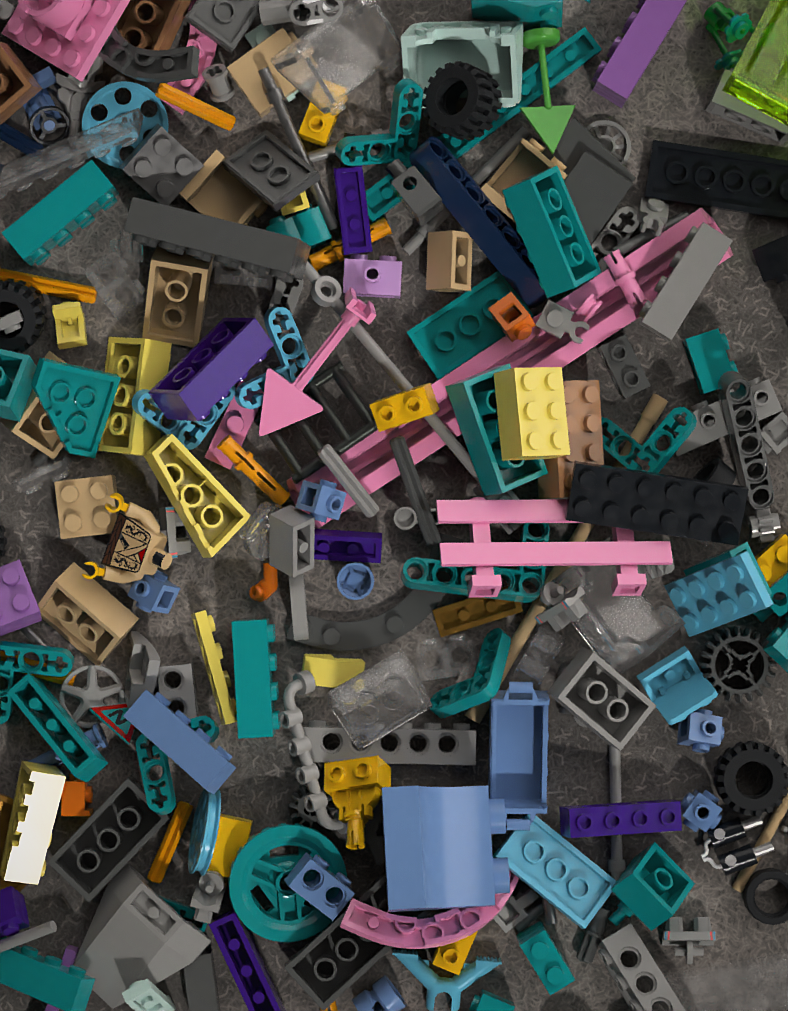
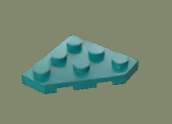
(75, 402)

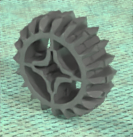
(748, 656)

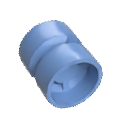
(355, 581)
(382, 991)

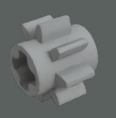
(764, 525)

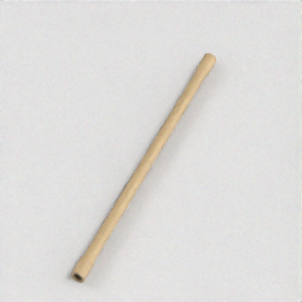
(648, 418)

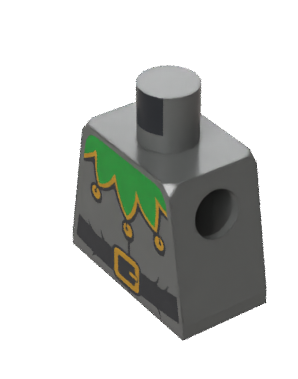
(421, 201)

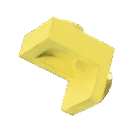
(69, 325)

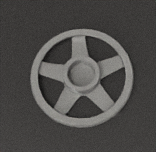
(91, 694)

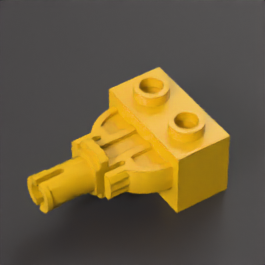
(356, 792)

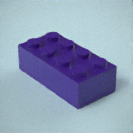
(211, 369)

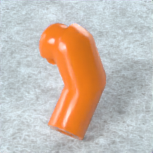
(266, 586)

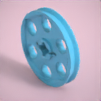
(139, 95)
(204, 832)

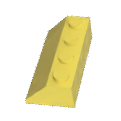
(140, 366)

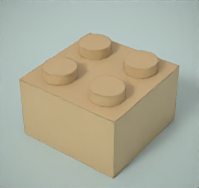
(83, 506)

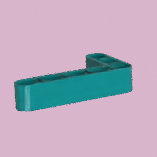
(458, 585)

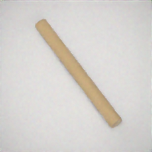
(765, 837)

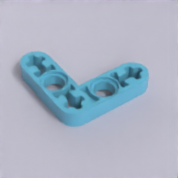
(286, 369)
(178, 427)

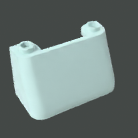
(483, 44)

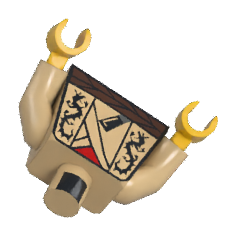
(133, 547)

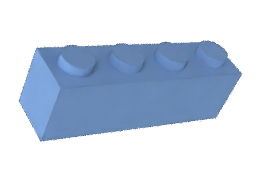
(179, 741)

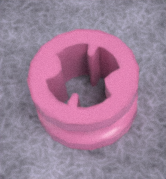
(589, 307)

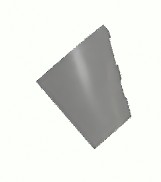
(141, 668)

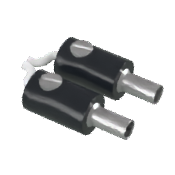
(738, 858)

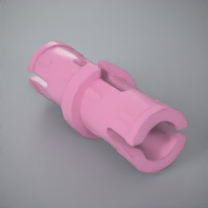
(625, 278)

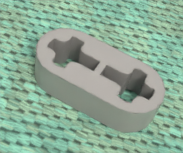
(293, 297)

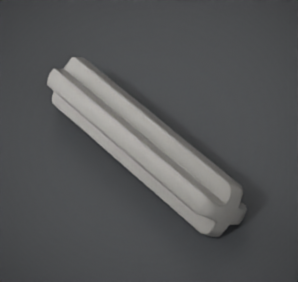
(348, 480)

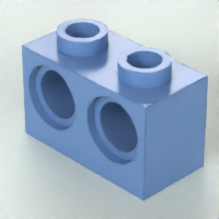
(315, 890)

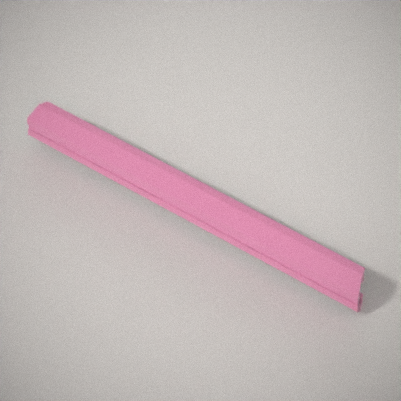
(373, 458)

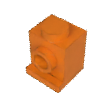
(512, 317)
(75, 797)

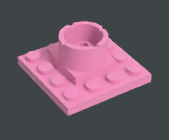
(65, 30)

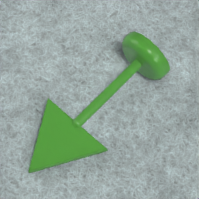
(546, 120)

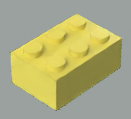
(531, 413)

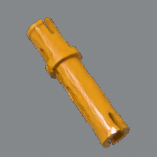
(334, 251)
(242, 458)

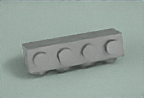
(685, 282)
(711, 418)

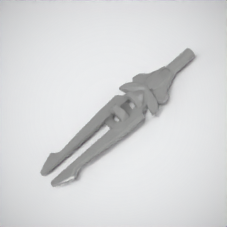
(76, 94)

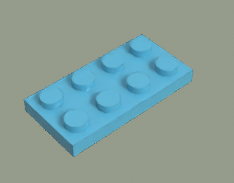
(719, 594)
(557, 871)

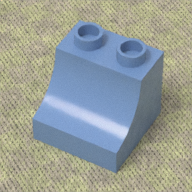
(442, 847)

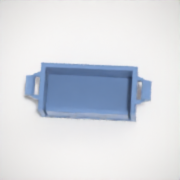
(519, 751)

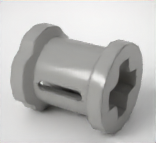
(218, 83)

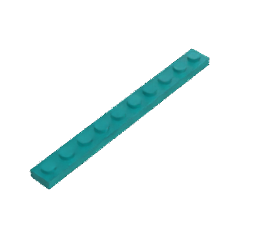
(560, 64)

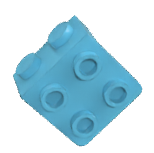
(677, 686)

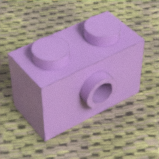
(373, 277)

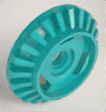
(289, 917)

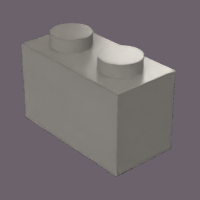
(291, 541)

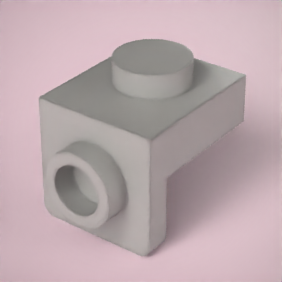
(775, 434)

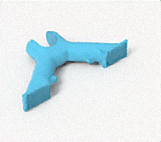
(436, 984)

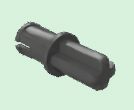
(593, 935)

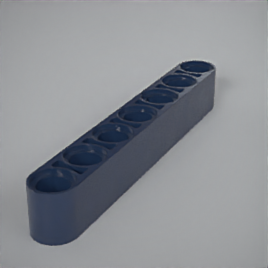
(479, 218)

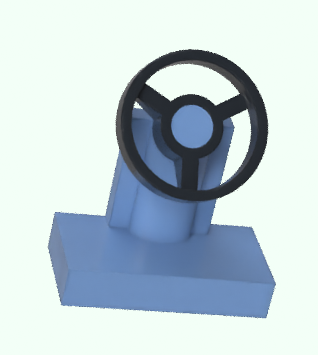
(43, 112)

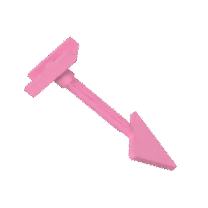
(284, 400)

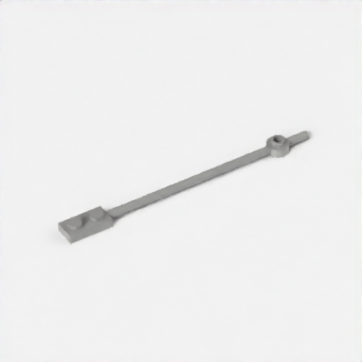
(334, 291)

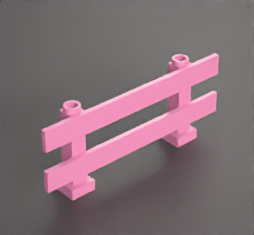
(484, 554)

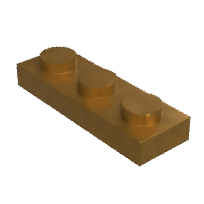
(472, 613)

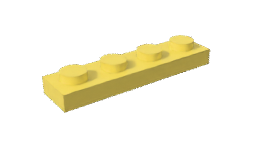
(212, 654)

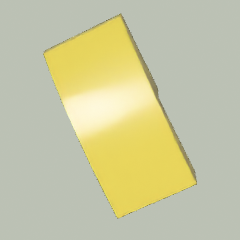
(330, 670)

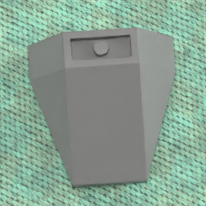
(135, 938)

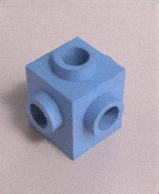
(326, 502)
(154, 593)
(701, 731)
(693, 802)

